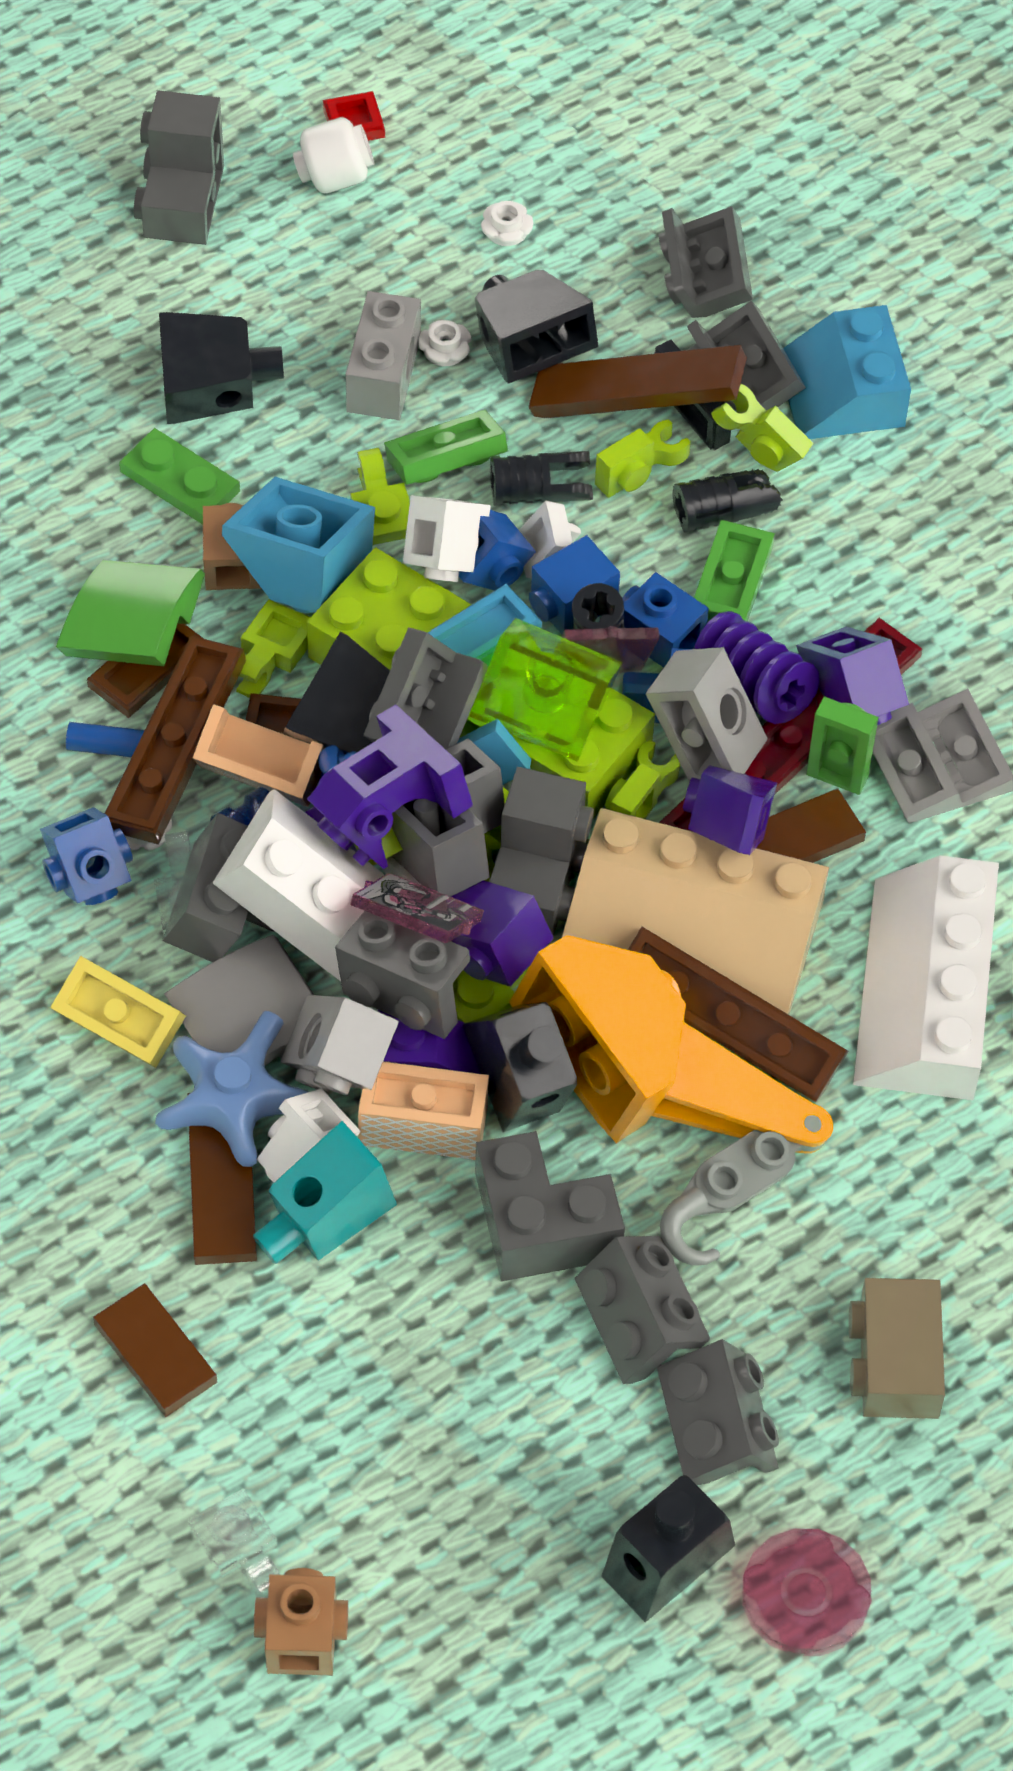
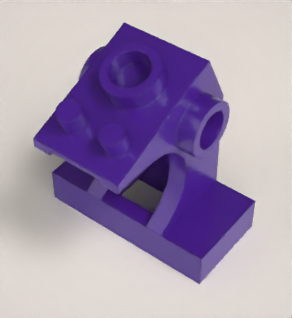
(382, 777)

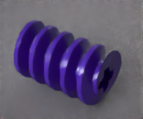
(772, 676)

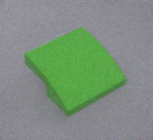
(130, 612)

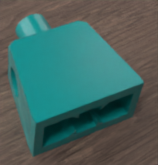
(326, 1197)

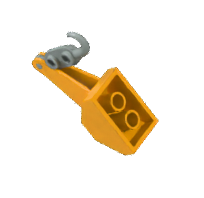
(643, 1061)

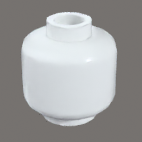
(333, 155)

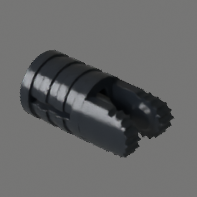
(529, 478)
(724, 498)
(594, 601)

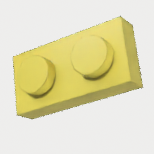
(118, 1011)

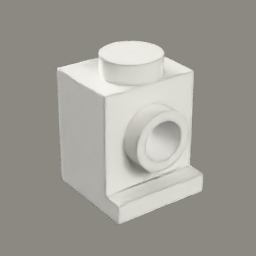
(443, 536)
(301, 1127)

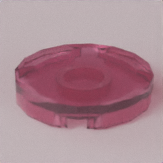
(806, 1592)

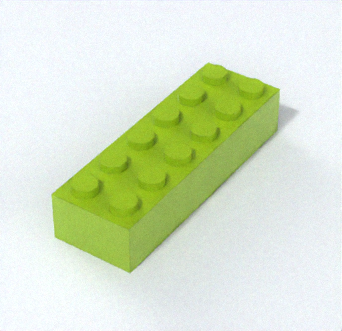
(388, 597)

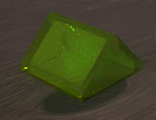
(545, 688)

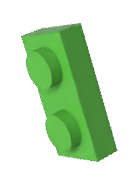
(446, 447)
(178, 475)
(734, 569)
(842, 745)

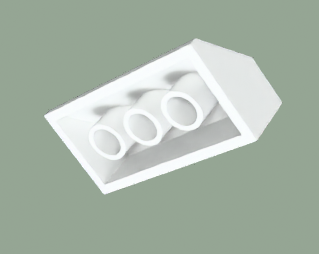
(296, 879)
(927, 978)

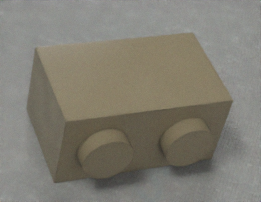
(900, 1348)

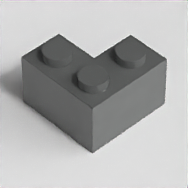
(180, 167)
(543, 840)
(446, 850)
(203, 915)
(540, 1224)

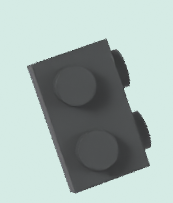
(706, 262)
(767, 366)
(430, 687)
(401, 973)
(640, 1305)
(718, 1412)

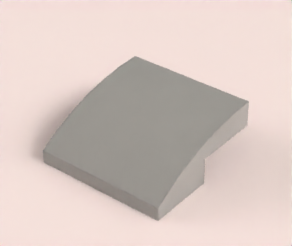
(917, 769)
(233, 992)

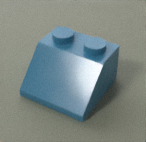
(849, 375)
(300, 541)

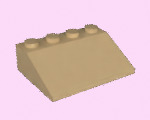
(722, 907)

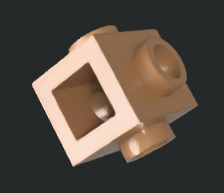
(300, 1622)

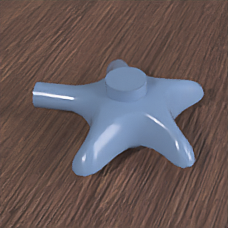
(230, 1088)

